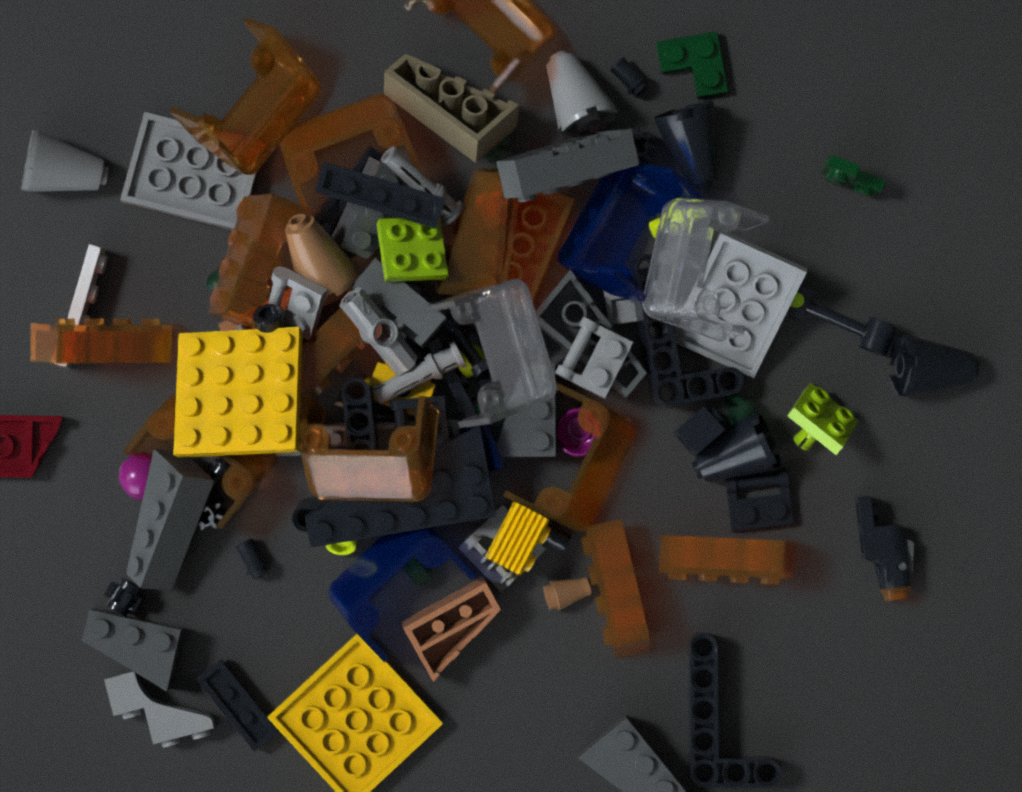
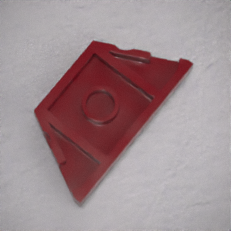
(25, 443)

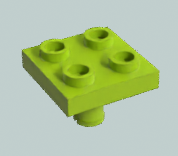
(411, 251)
(821, 420)

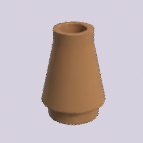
(565, 592)

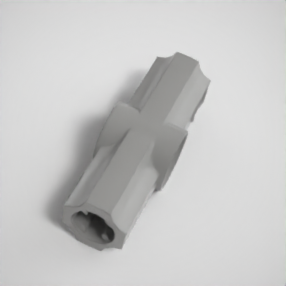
(367, 318)

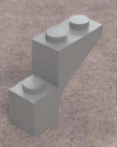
(165, 720)

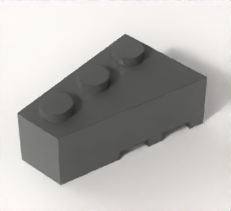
(358, 225)
(401, 304)
(530, 432)
(136, 643)

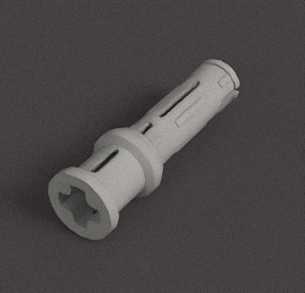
(396, 161)
(432, 367)

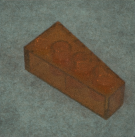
(478, 236)
(535, 239)
(251, 257)
(101, 342)
(328, 353)
(726, 557)
(617, 588)

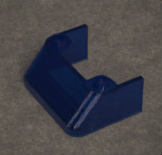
(614, 222)
(375, 567)

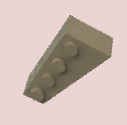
(456, 112)

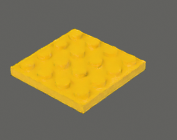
(238, 392)
(355, 719)

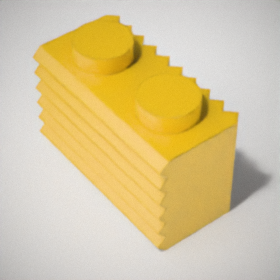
(518, 538)

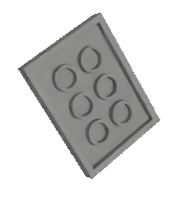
(182, 176)
(753, 294)

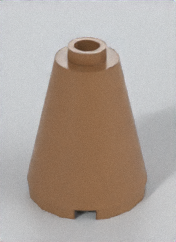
(318, 255)

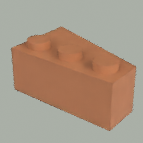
(450, 624)

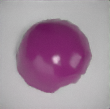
(571, 436)
(134, 474)

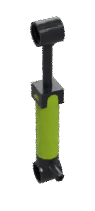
(875, 335)

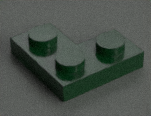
(701, 55)
(843, 171)

